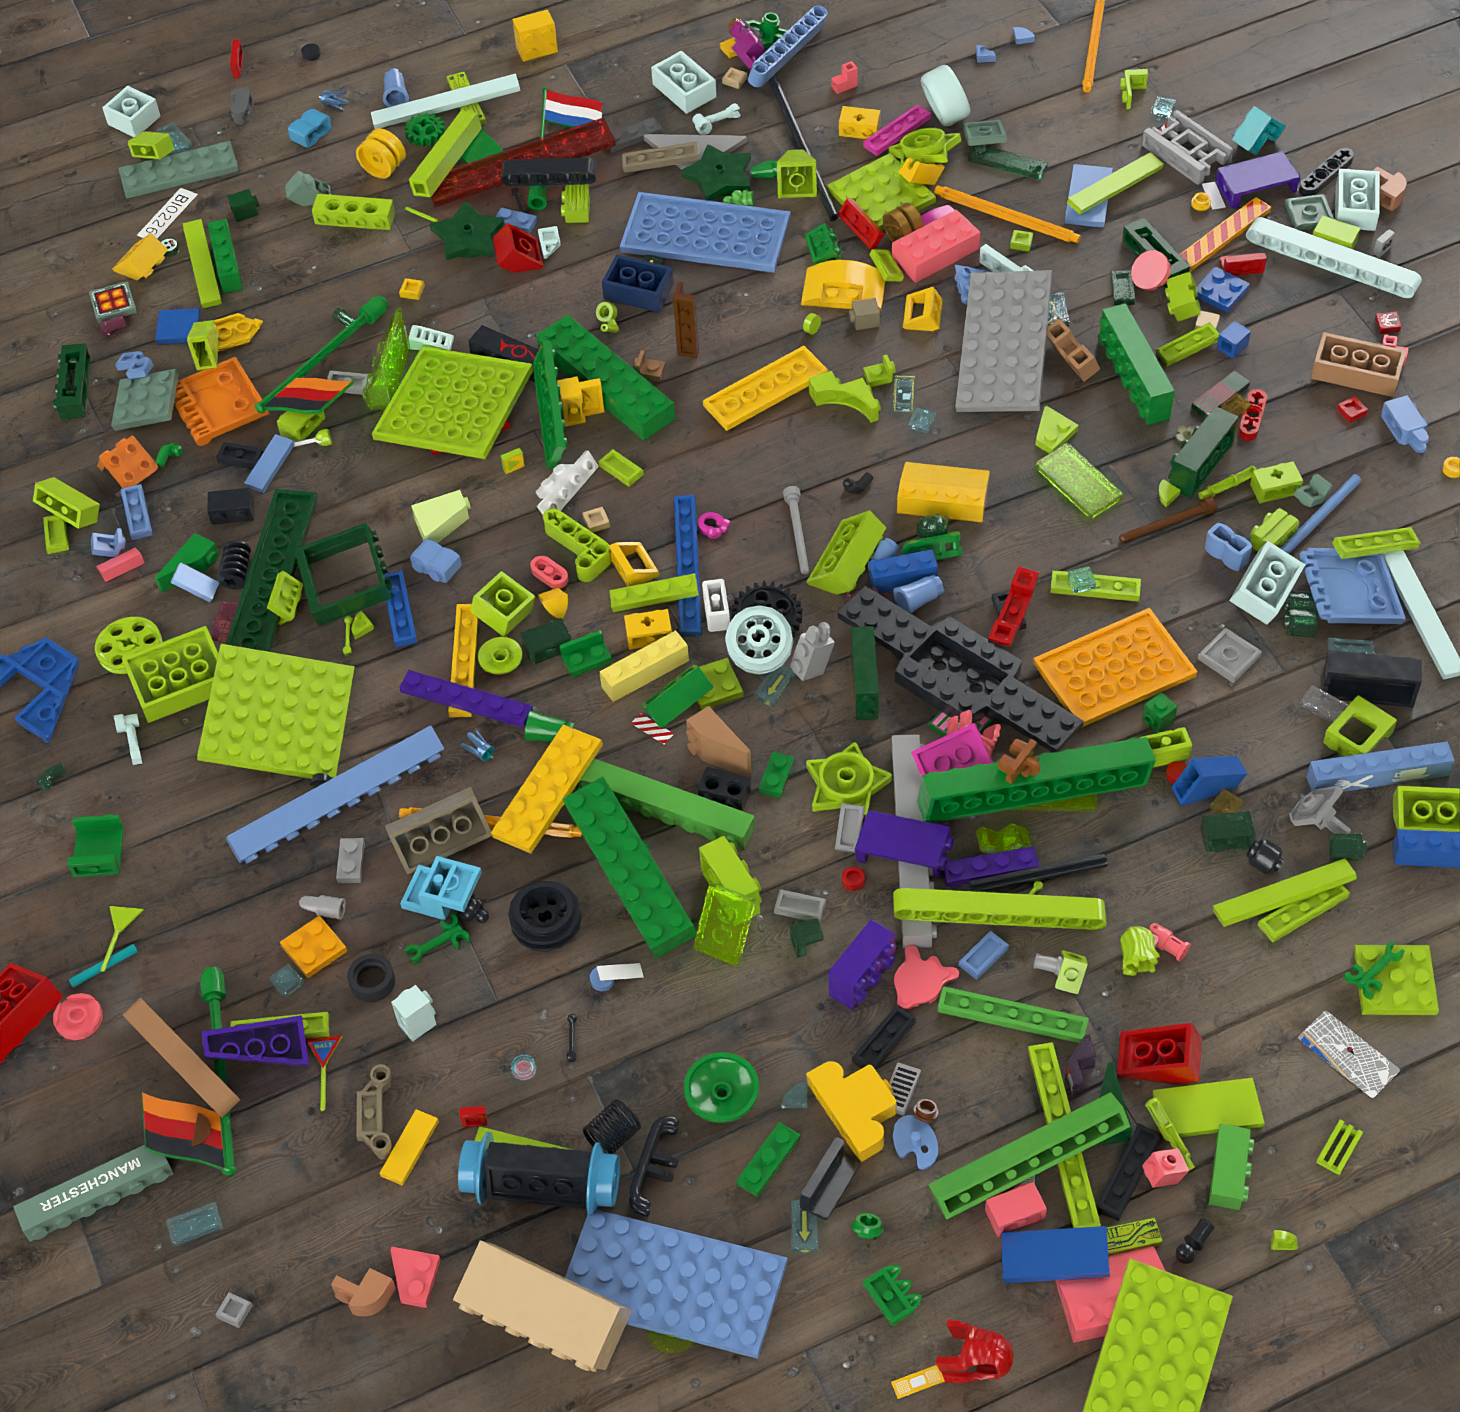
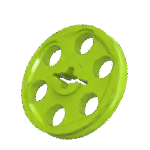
(126, 638)

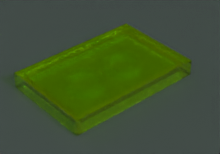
(724, 924)

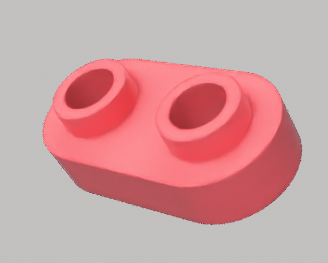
(552, 575)

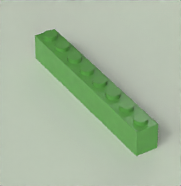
(673, 804)
(1029, 1155)

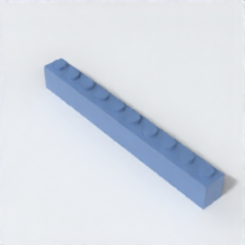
(335, 794)

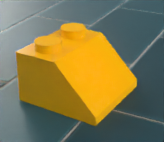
(141, 258)

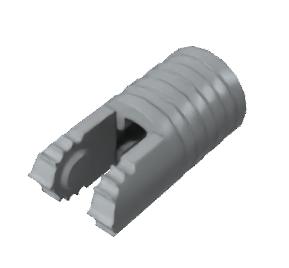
(324, 906)

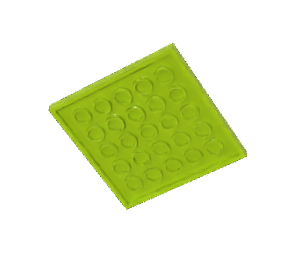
(453, 402)
(276, 712)

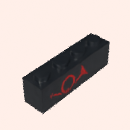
(497, 345)

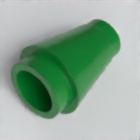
(765, 170)

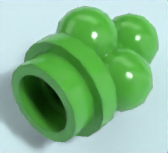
(741, 198)

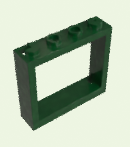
(331, 546)

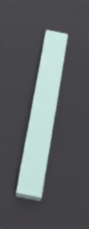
(445, 101)
(1423, 614)

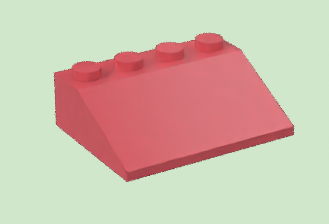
(1091, 1300)

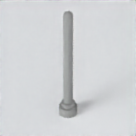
(792, 497)

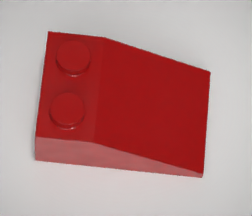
(1161, 1054)

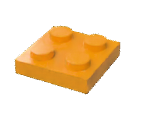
(313, 946)

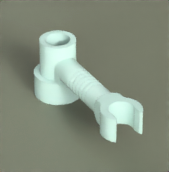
(703, 124)
(128, 724)

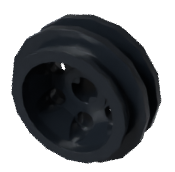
(547, 928)

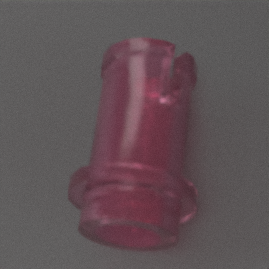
(112, 324)

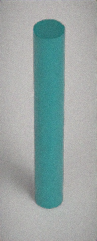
(96, 969)

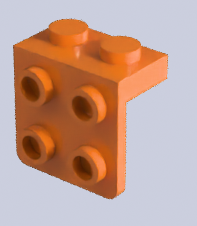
(127, 462)

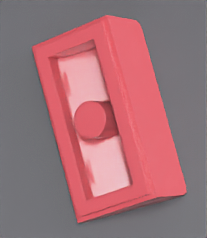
(120, 564)

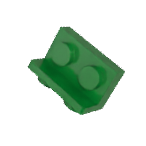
(823, 244)
(585, 654)

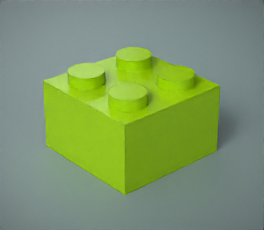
(502, 604)

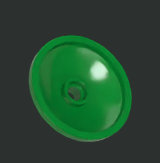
(721, 1074)

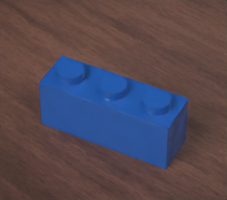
(901, 570)
(1426, 848)

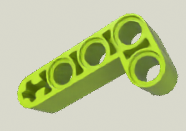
(591, 550)

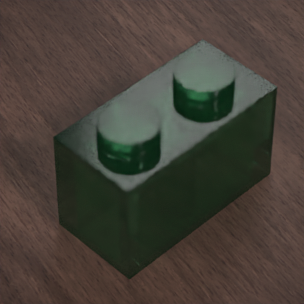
(545, 640)
(1227, 831)

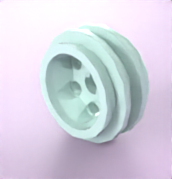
(758, 663)

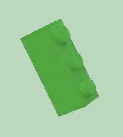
(1231, 1167)

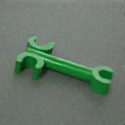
(451, 931)
(1367, 980)

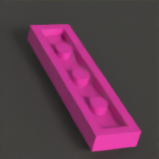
(897, 130)

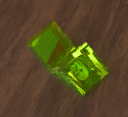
(1007, 839)

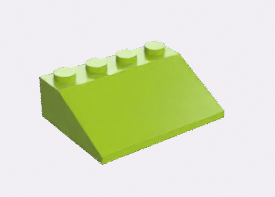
(173, 673)

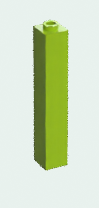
(445, 154)

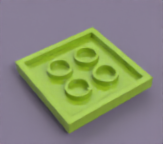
(1406, 984)

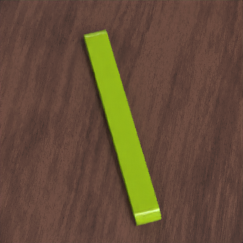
(999, 908)

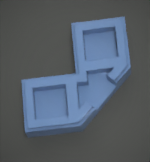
(136, 363)

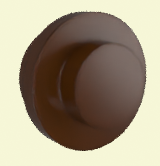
(926, 1111)

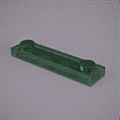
(1008, 161)

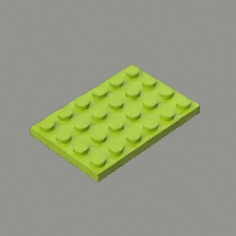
(1158, 1344)

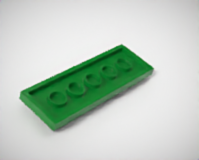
(549, 406)

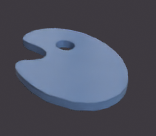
(911, 1136)

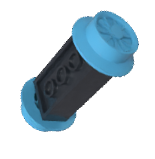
(539, 1174)

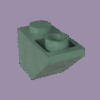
(304, 188)

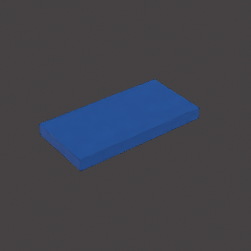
(1055, 1254)

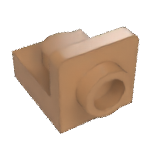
(649, 369)

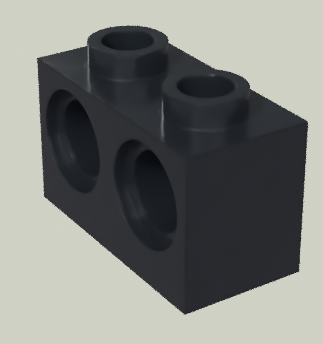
(726, 785)

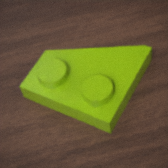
(1054, 430)

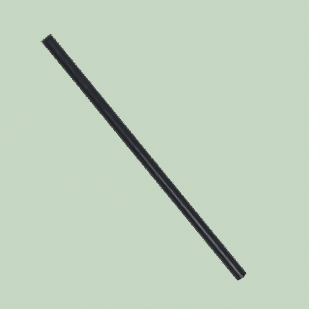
(801, 144)

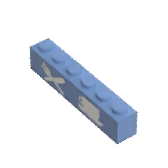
(1382, 767)

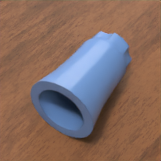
(394, 88)
(918, 593)

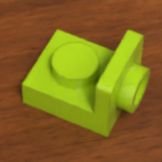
(880, 373)

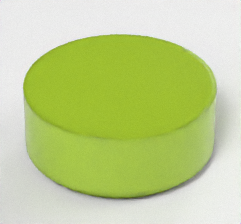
(811, 323)

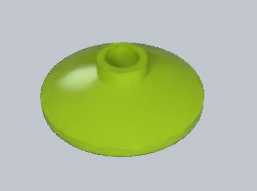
(500, 648)

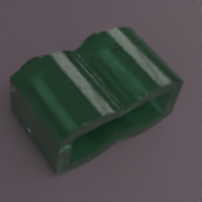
(1301, 614)

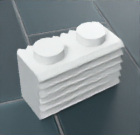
(716, 605)

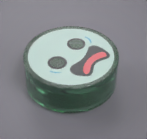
(172, 246)

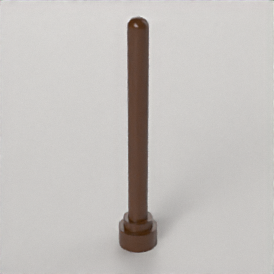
(1206, 506)

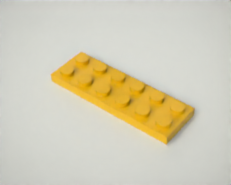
(764, 388)
(545, 787)

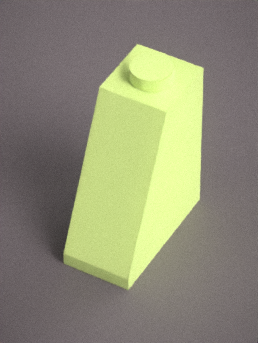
(441, 515)

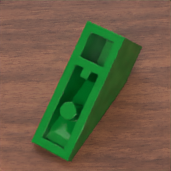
(196, 553)

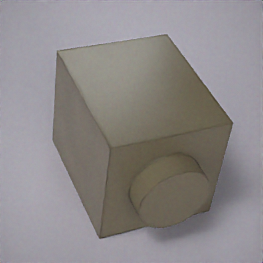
(865, 314)

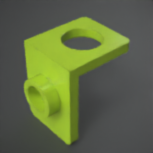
(1071, 972)

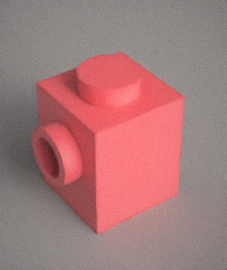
(1165, 1168)

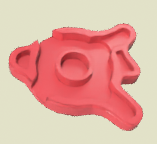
(920, 980)

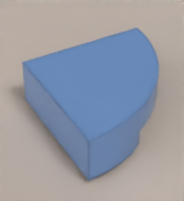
(1023, 35)
(984, 55)

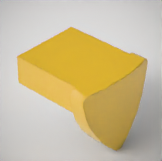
(555, 602)

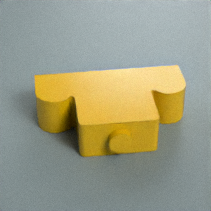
(855, 1105)

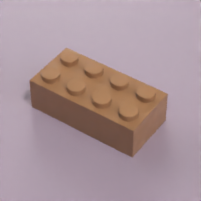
(1358, 364)

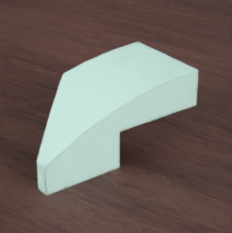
(549, 240)

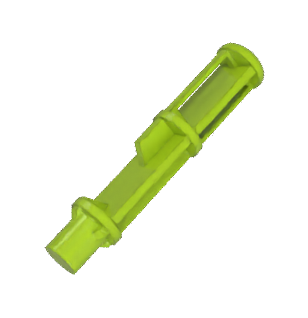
(1232, 480)
(1168, 1130)

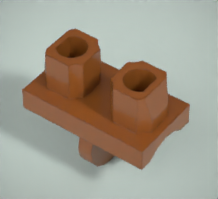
(1023, 761)

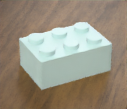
(684, 82)
(1357, 198)
(1267, 582)

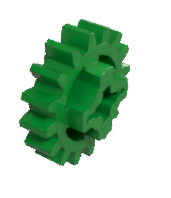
(424, 129)

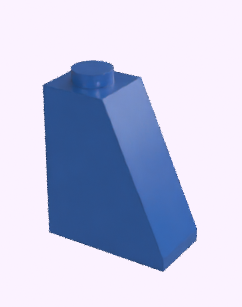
(1207, 778)

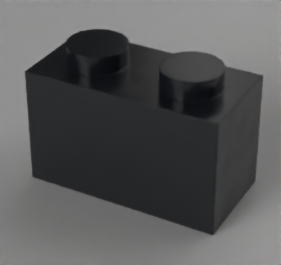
(230, 506)

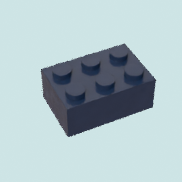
(637, 283)

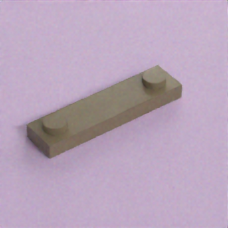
(660, 157)

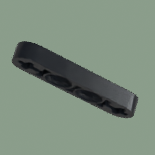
(1323, 170)

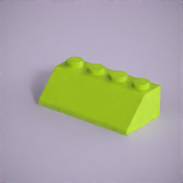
(847, 553)
(1427, 808)

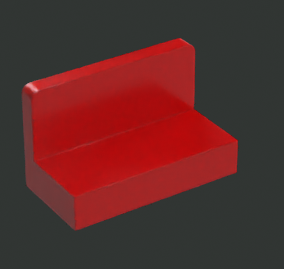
(1244, 264)

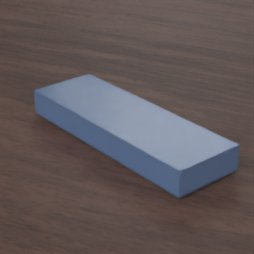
(269, 463)
(136, 512)

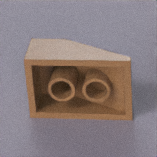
(717, 743)

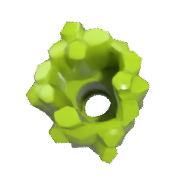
(1138, 951)

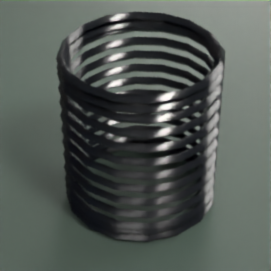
(605, 1140)

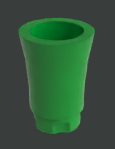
(543, 727)

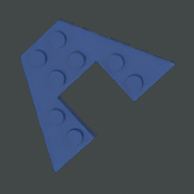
(50, 669)

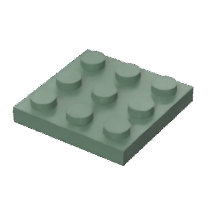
(145, 400)

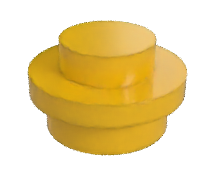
(1201, 202)

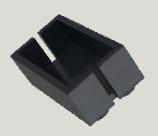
(1373, 677)

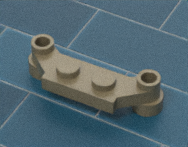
(370, 1112)

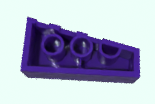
(264, 1042)

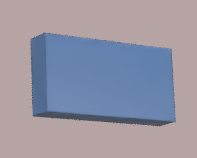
(983, 955)

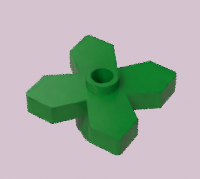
(768, 28)

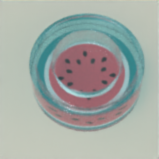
(523, 1067)

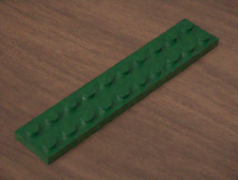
(282, 533)

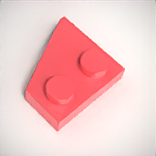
(414, 1275)

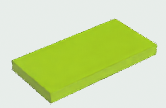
(1204, 1106)

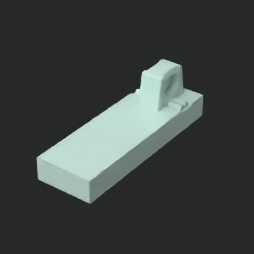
(997, 262)

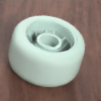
(945, 95)

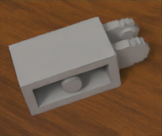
(812, 652)

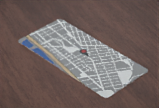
(1349, 1054)

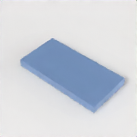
(1083, 177)

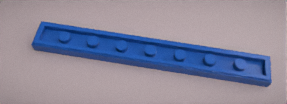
(687, 562)

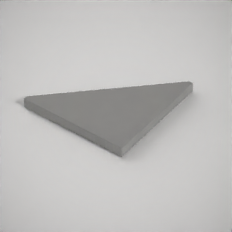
(725, 143)

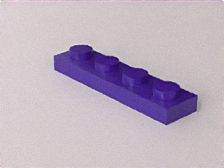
(988, 865)

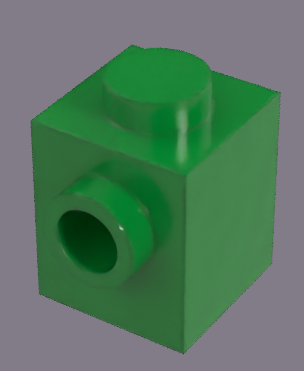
(1159, 713)

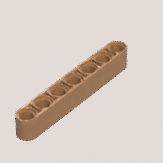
(181, 1057)

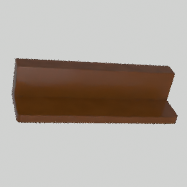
(685, 323)

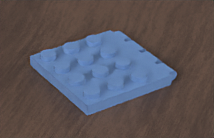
(1351, 588)

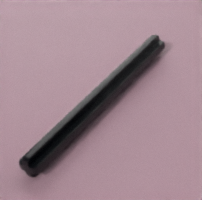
(1038, 873)

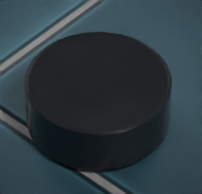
(310, 52)

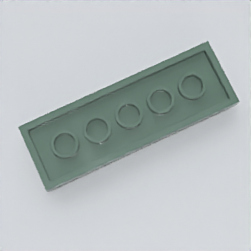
(178, 169)

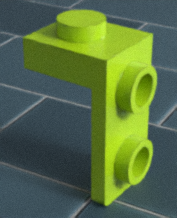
(1132, 80)

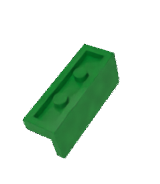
(677, 696)

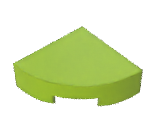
(1167, 492)
(361, 625)
(1283, 1241)

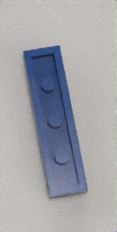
(400, 611)

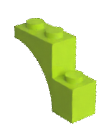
(856, 394)

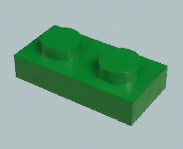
(776, 775)

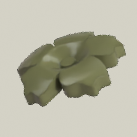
(1184, 433)

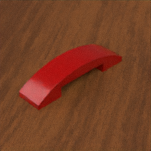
(1015, 606)

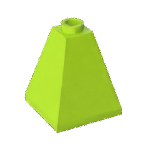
(796, 175)

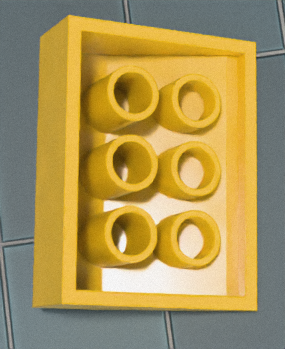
(943, 491)

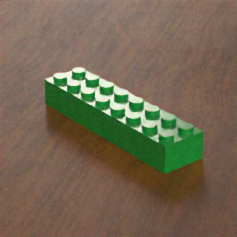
(623, 389)
(629, 867)

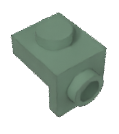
(1315, 492)

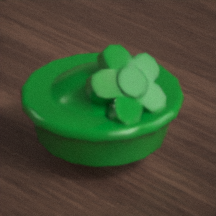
(867, 1226)

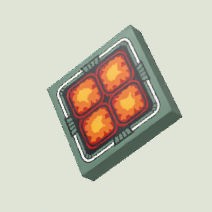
(112, 301)

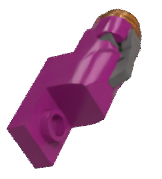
(748, 42)

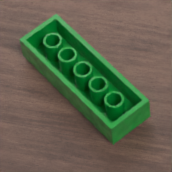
(1136, 364)

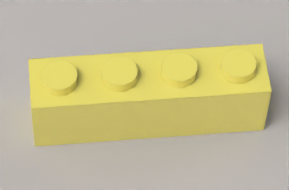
(644, 666)

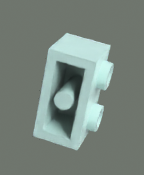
(414, 1012)

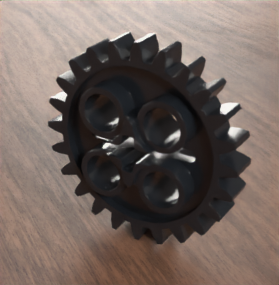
(774, 598)

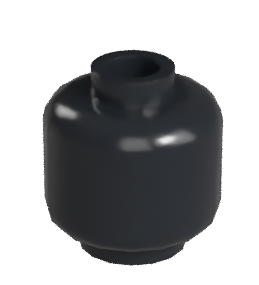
(1265, 856)

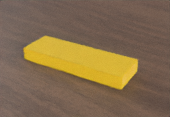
(409, 1147)

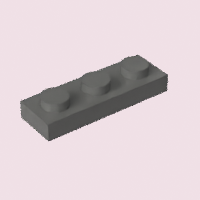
(635, 133)

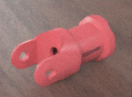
(1166, 941)

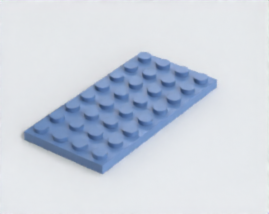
(705, 232)
(680, 1281)

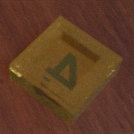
(1236, 404)
(1226, 803)

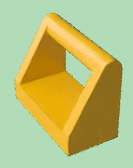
(932, 310)
(629, 575)

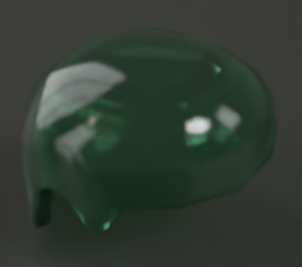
(932, 526)

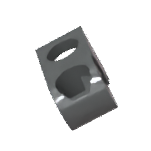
(241, 106)

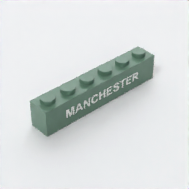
(91, 1192)

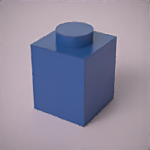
(1233, 339)

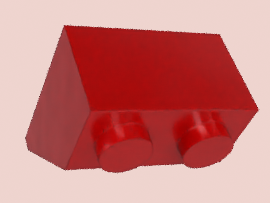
(517, 250)

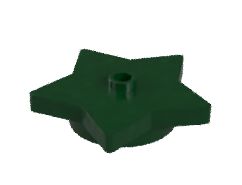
(719, 173)
(467, 233)

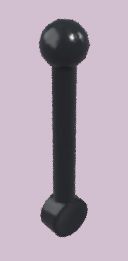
(515, 192)
(571, 1055)

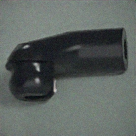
(857, 486)

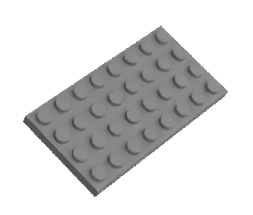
(1004, 341)

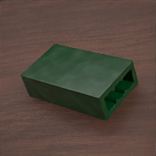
(864, 673)

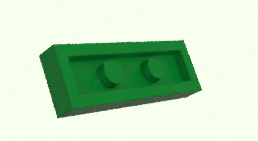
(768, 1159)

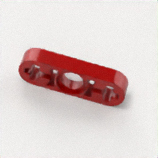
(1255, 422)

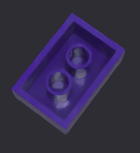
(862, 965)

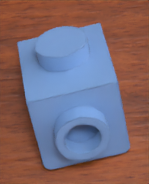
(107, 544)

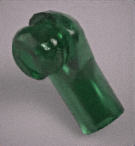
(341, 317)
(48, 774)

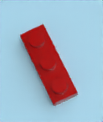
(861, 224)

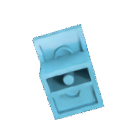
(441, 888)

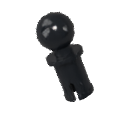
(1187, 1251)

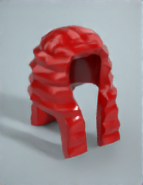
(982, 1348)

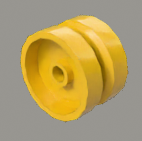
(380, 153)

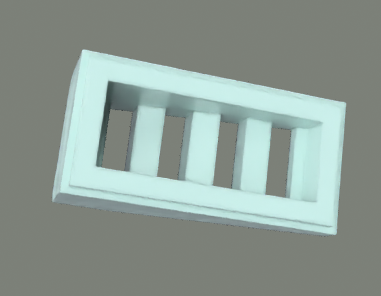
(419, 334)

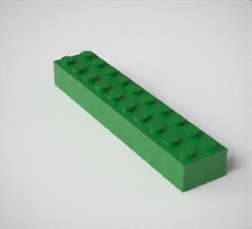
(1061, 777)

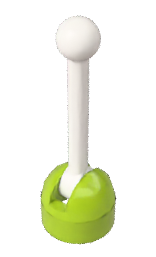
(322, 438)

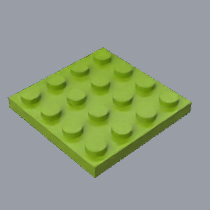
(880, 188)

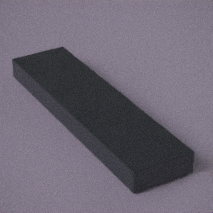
(1128, 1172)

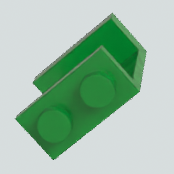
(97, 846)

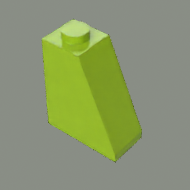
(204, 344)

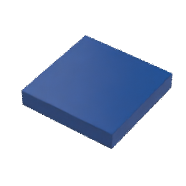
(175, 325)

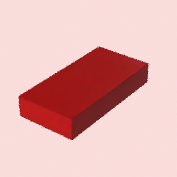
(236, 58)

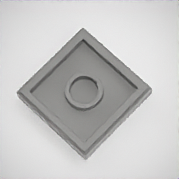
(1229, 655)

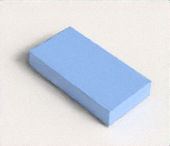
(194, 582)

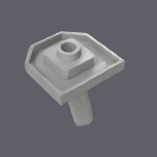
(1318, 810)

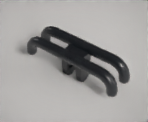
(661, 1126)

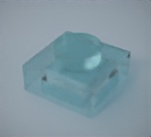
(1163, 106)
(922, 420)
(1081, 579)
(286, 980)

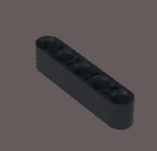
(549, 171)

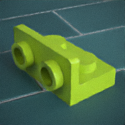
(285, 597)

